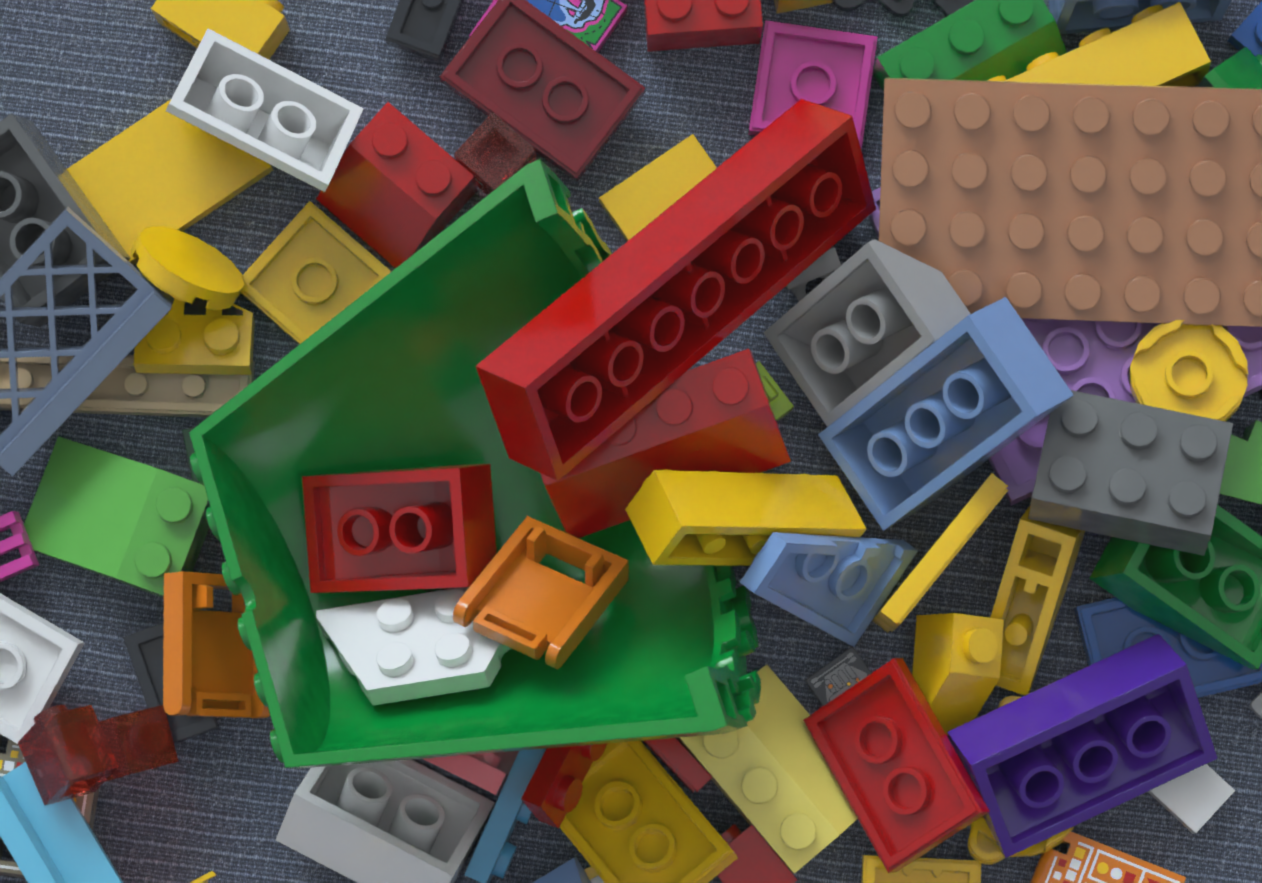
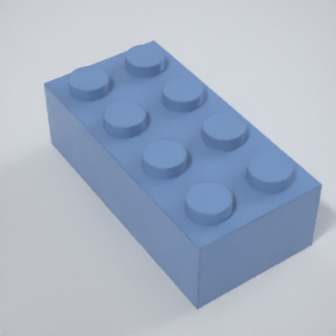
(945, 413)

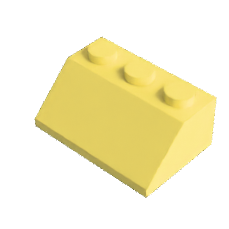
(777, 776)

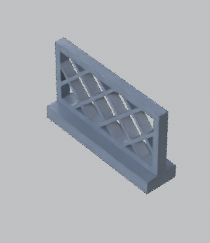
(90, 362)

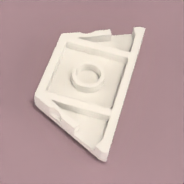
(411, 647)

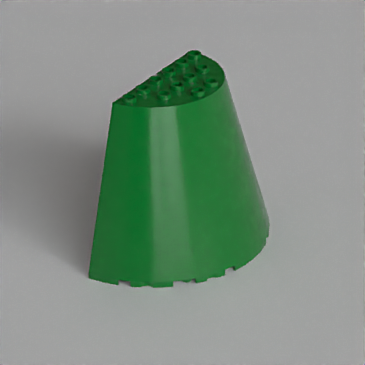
(402, 390)

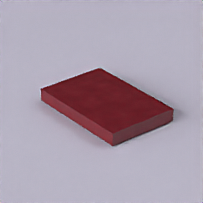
(543, 84)

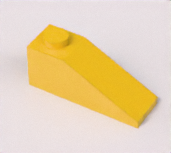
(1032, 596)

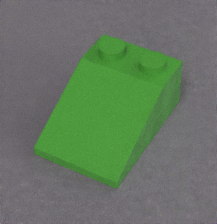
(117, 516)

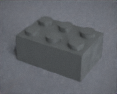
(32, 195)
(1131, 472)

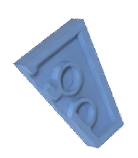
(829, 579)

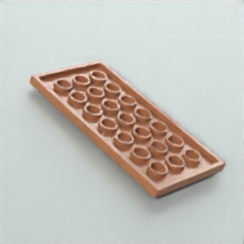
(1080, 196)

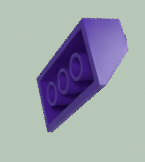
(1085, 744)

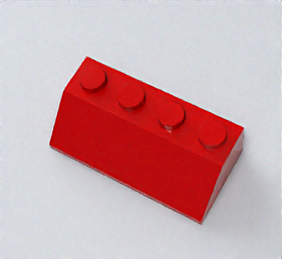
(702, 422)

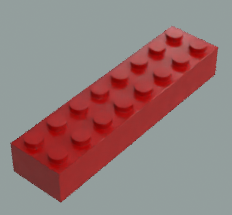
(676, 289)

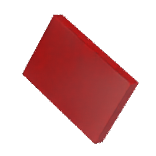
(896, 765)

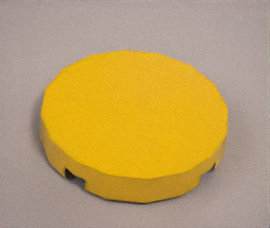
(187, 267)
(1203, 384)

